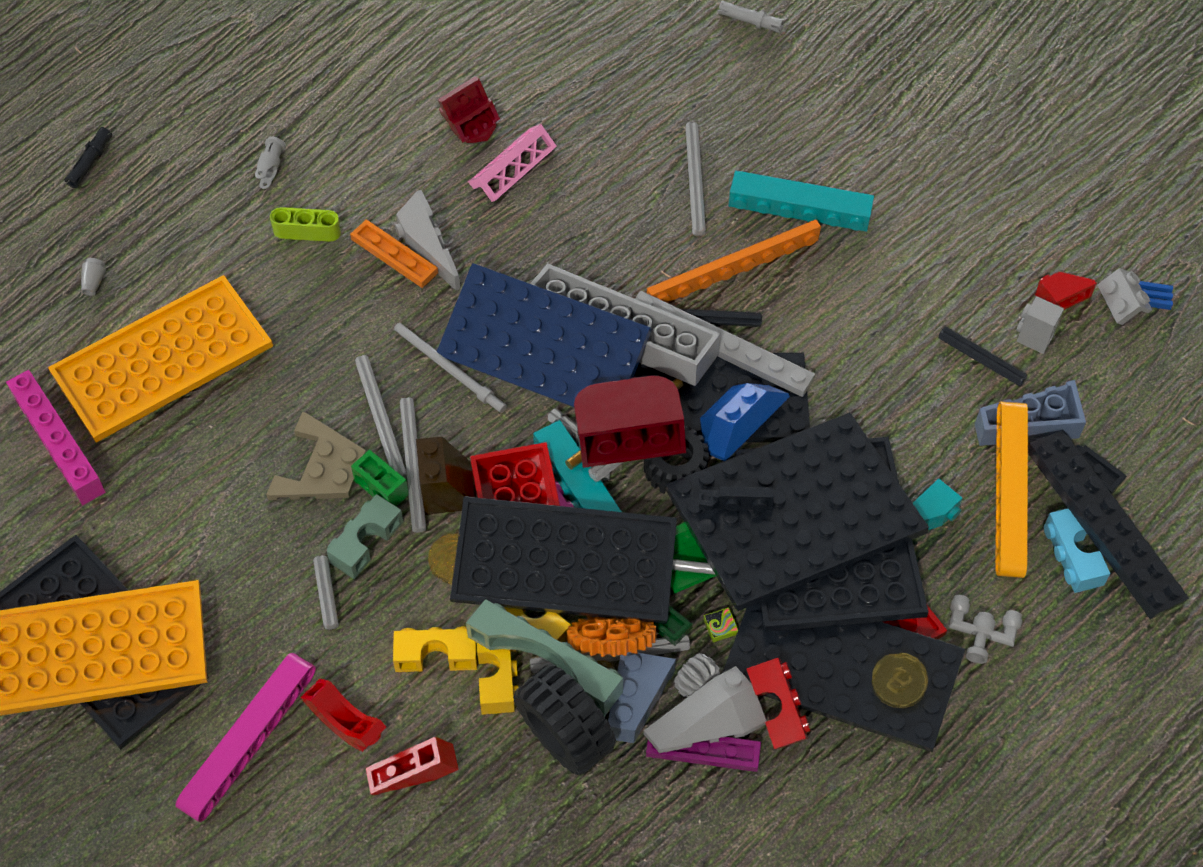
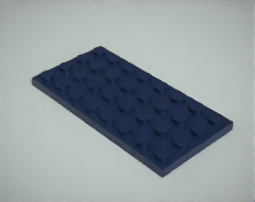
(539, 337)

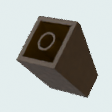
(443, 476)

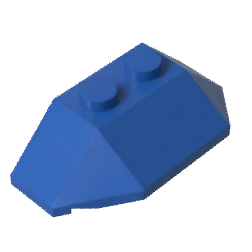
(738, 417)

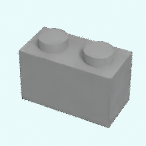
(1038, 324)

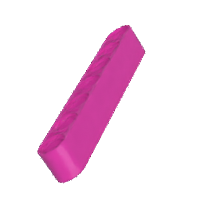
(245, 737)

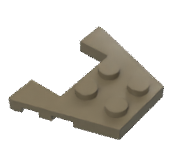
(329, 466)

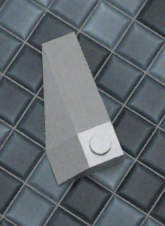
(422, 237)
(714, 711)

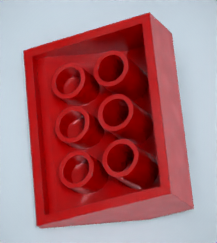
(516, 475)

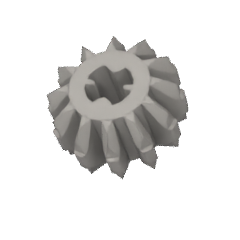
(695, 674)

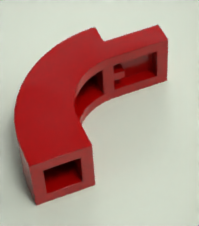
(342, 716)

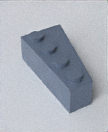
(1047, 414)

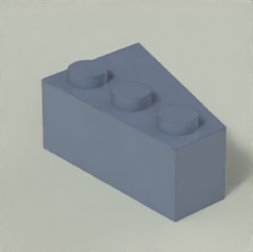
(643, 685)

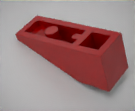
(413, 766)

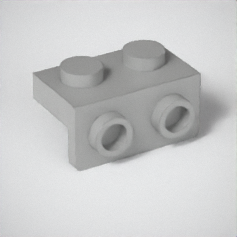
(1124, 295)

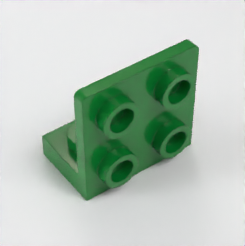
(686, 549)

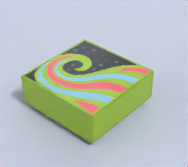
(720, 624)

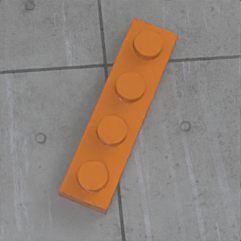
(394, 253)

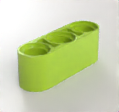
(305, 224)

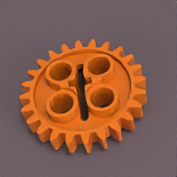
(611, 635)

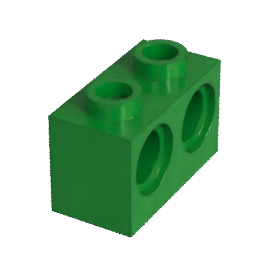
(379, 478)

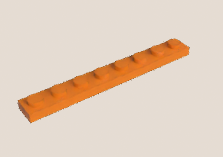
(736, 262)

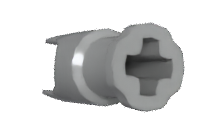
(269, 161)

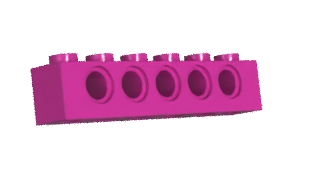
(56, 437)

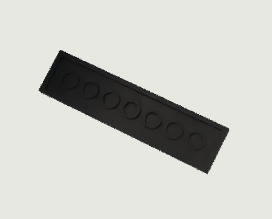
(1107, 524)

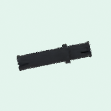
(90, 154)

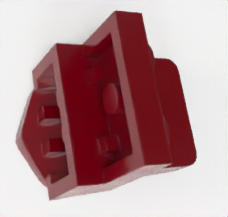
(469, 112)

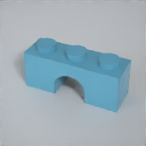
(1081, 569)

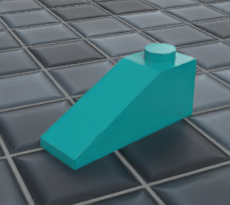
(938, 504)

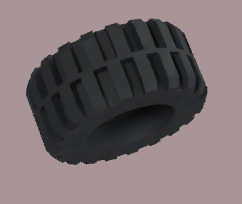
(564, 719)

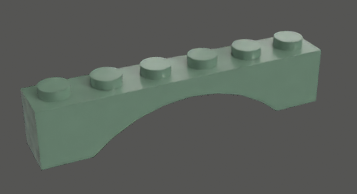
(499, 629)

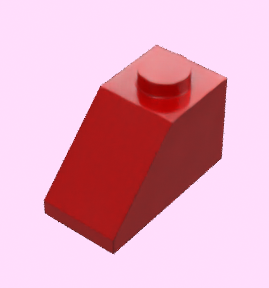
(1065, 289)

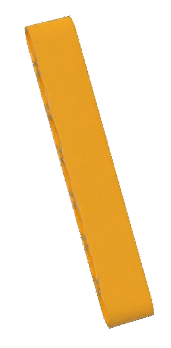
(1011, 489)

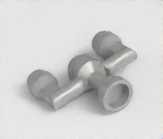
(983, 628)

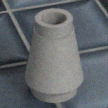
(91, 276)

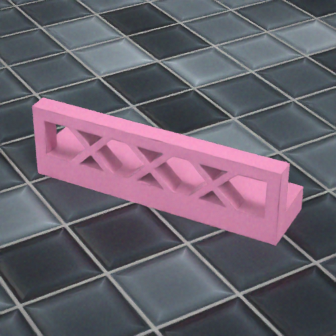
(507, 156)

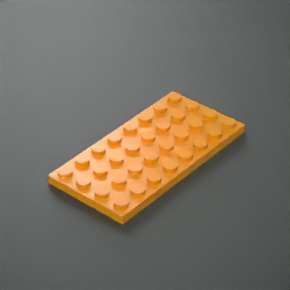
(160, 358)
(101, 647)

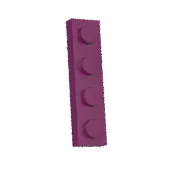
(725, 753)

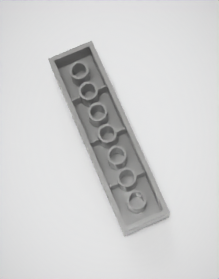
(674, 343)

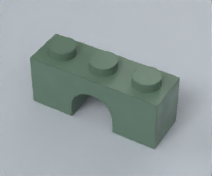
(375, 518)

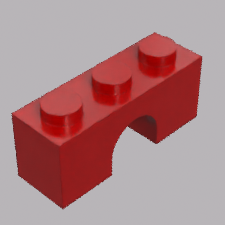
(789, 725)

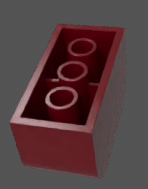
(629, 421)

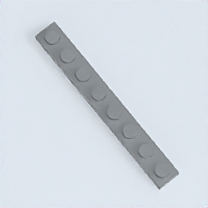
(745, 353)

